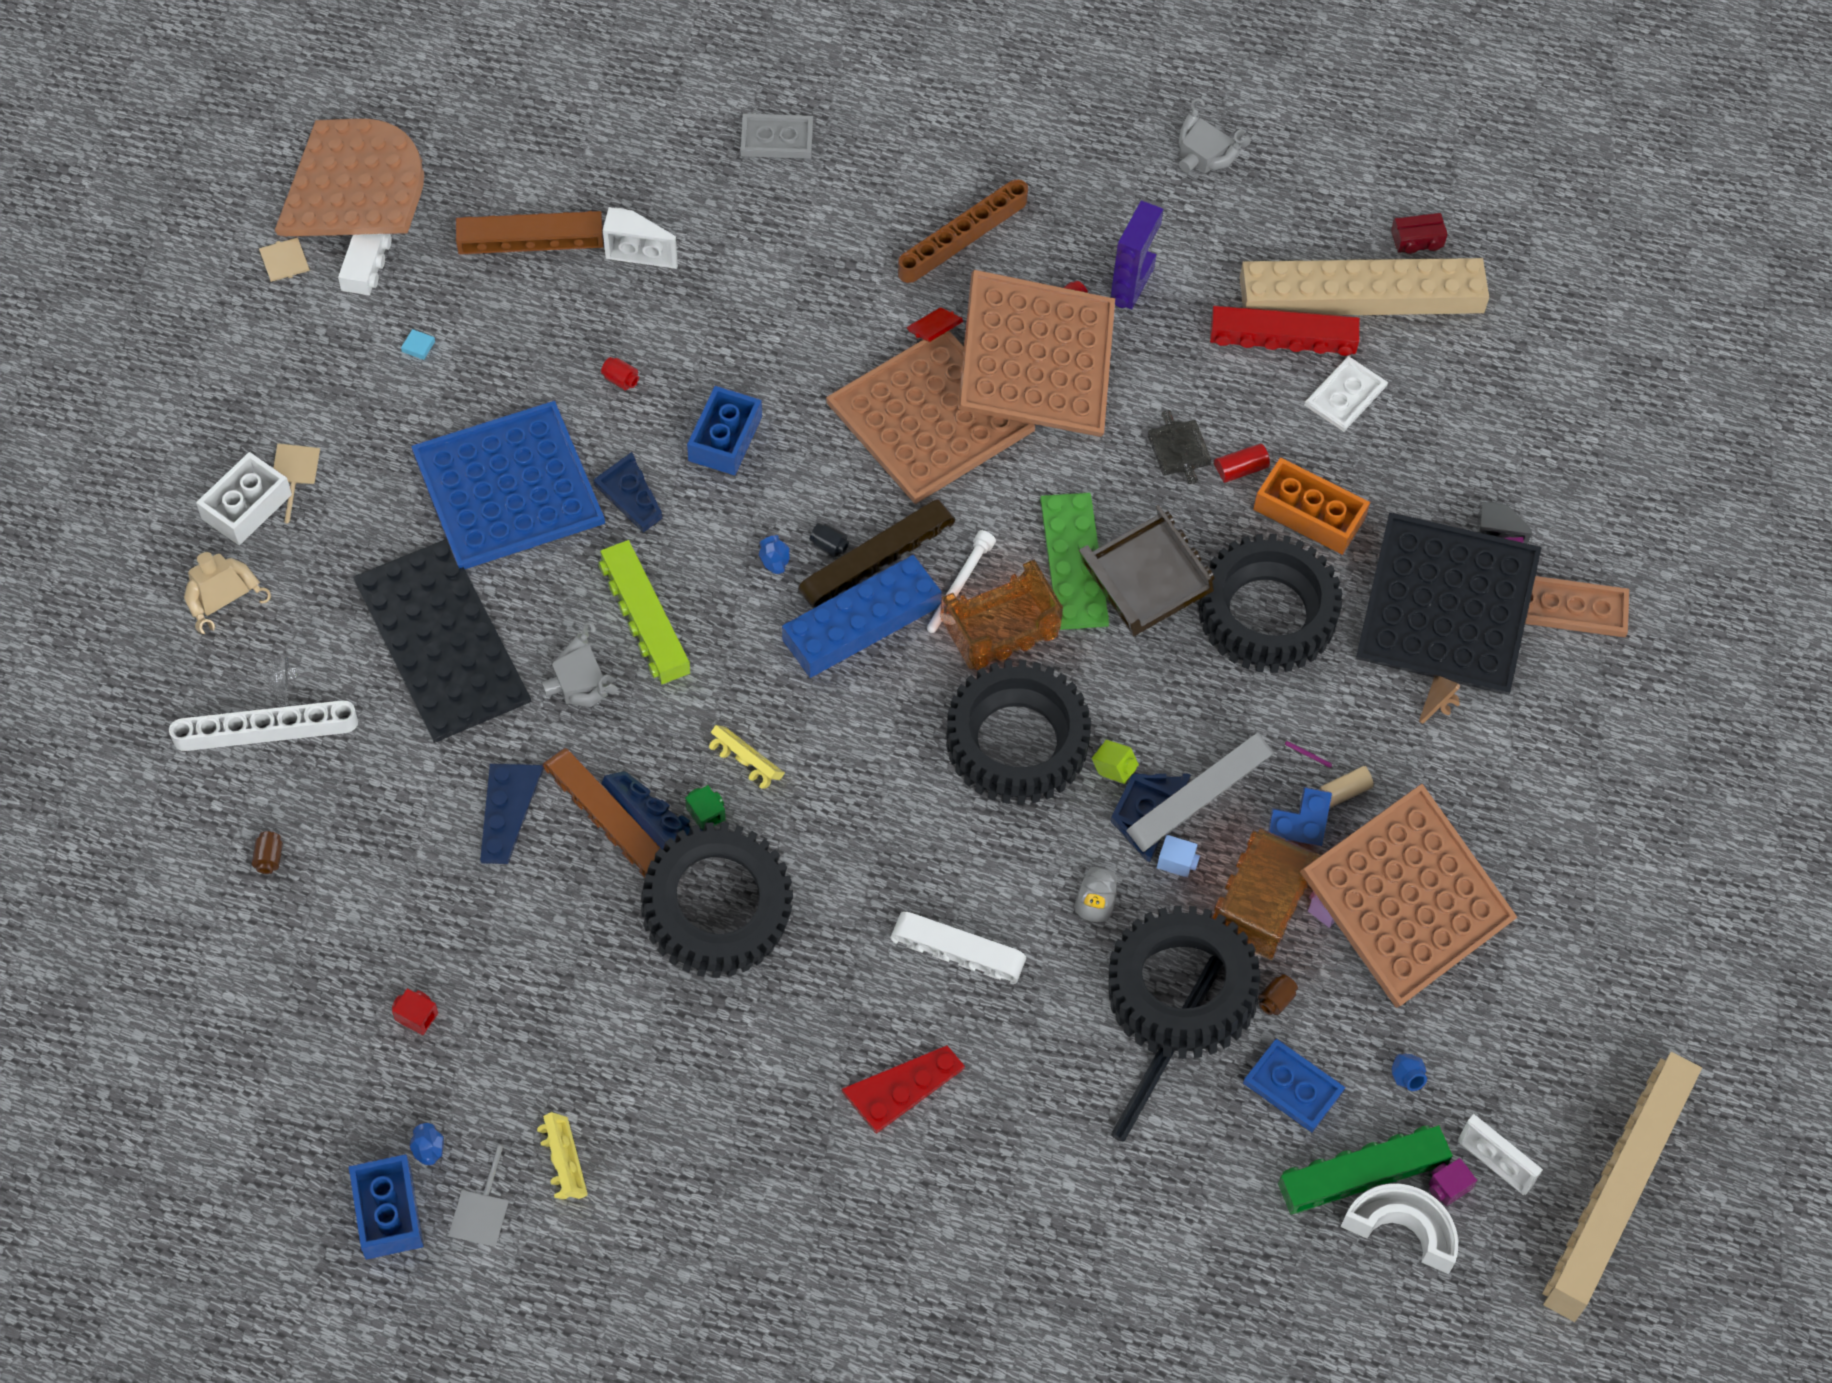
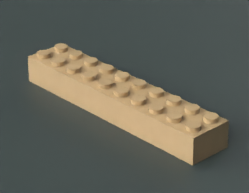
(1366, 286)
(1620, 1186)

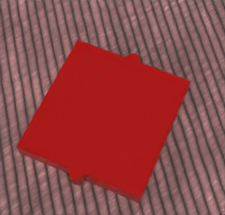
(935, 324)

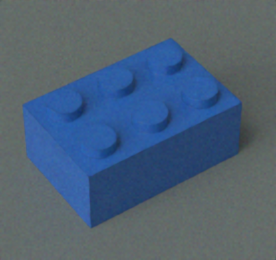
(724, 430)
(386, 1207)

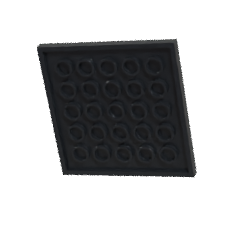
(1449, 603)

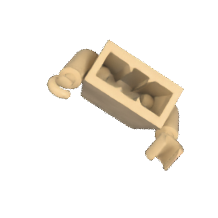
(216, 584)

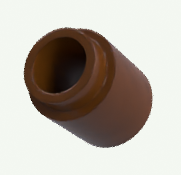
(267, 852)
(1277, 995)

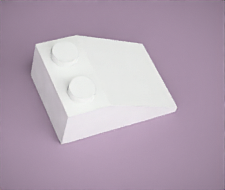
(638, 240)

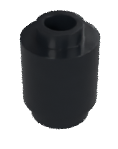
(829, 539)

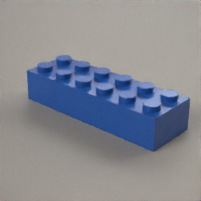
(861, 616)

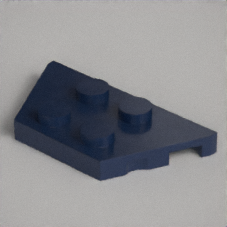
(1142, 796)

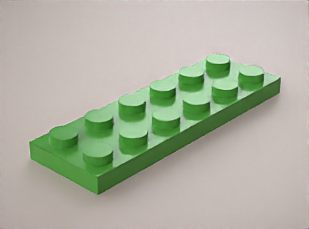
(1067, 528)

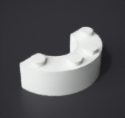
(1410, 1208)

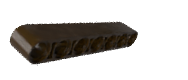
(875, 553)

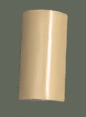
(1349, 785)

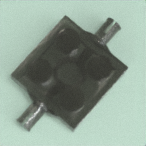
(1179, 447)

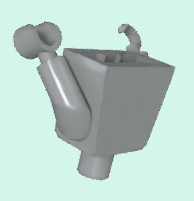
(1205, 145)
(578, 674)

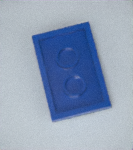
(1294, 1085)

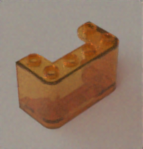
(1003, 618)
(1265, 889)

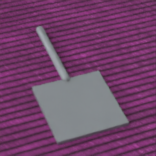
(478, 1215)

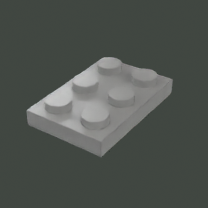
(776, 136)

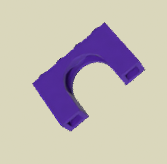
(1133, 260)

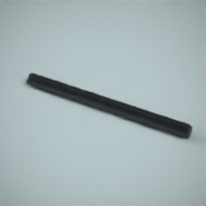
(1159, 1061)

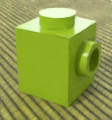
(1115, 761)

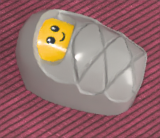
(1097, 895)

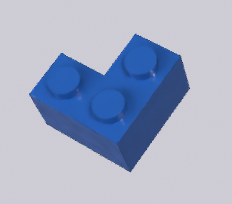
(1308, 824)

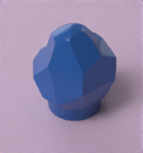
(774, 554)
(1409, 1071)
(427, 1144)

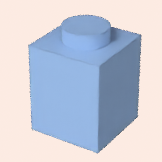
(1178, 856)

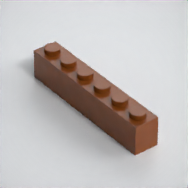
(529, 232)

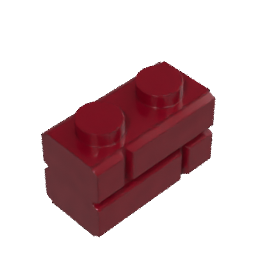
(1419, 233)

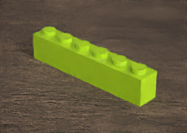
(644, 612)

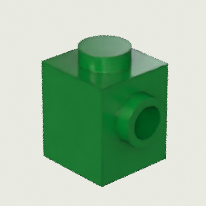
(705, 806)

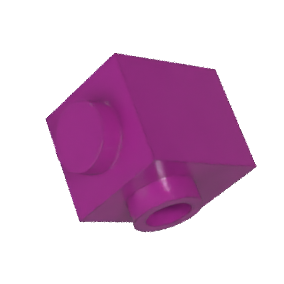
(1451, 1181)

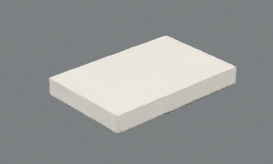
(1346, 393)
(1499, 1155)

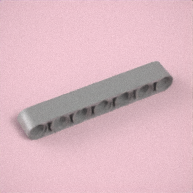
(1200, 792)

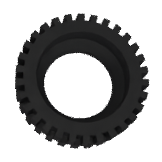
(1279, 563)
(1027, 689)
(705, 949)
(1178, 1027)

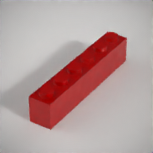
(1284, 330)

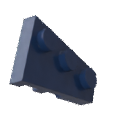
(629, 492)

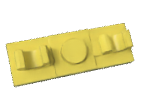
(745, 755)
(563, 1156)

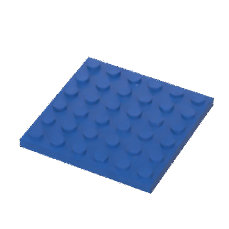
(507, 485)

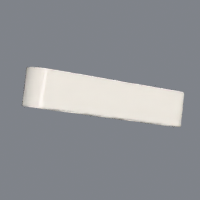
(959, 946)

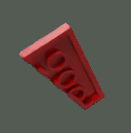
(898, 1089)

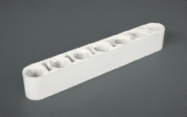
(252, 721)

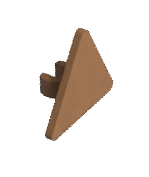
(1439, 696)

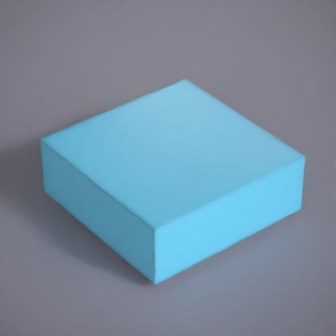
(418, 344)

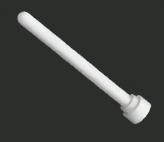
(982, 543)

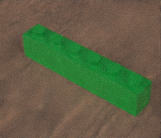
(1364, 1169)

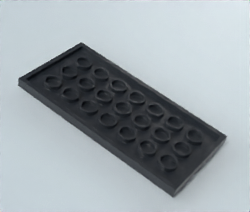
(441, 640)

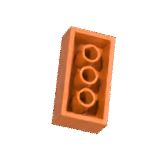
(1311, 505)

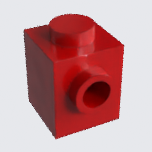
(414, 1010)

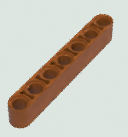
(962, 231)
(602, 809)

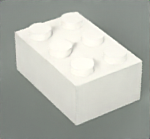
(244, 498)

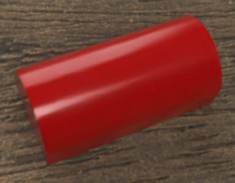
(1242, 462)

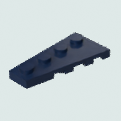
(506, 808)
(645, 810)

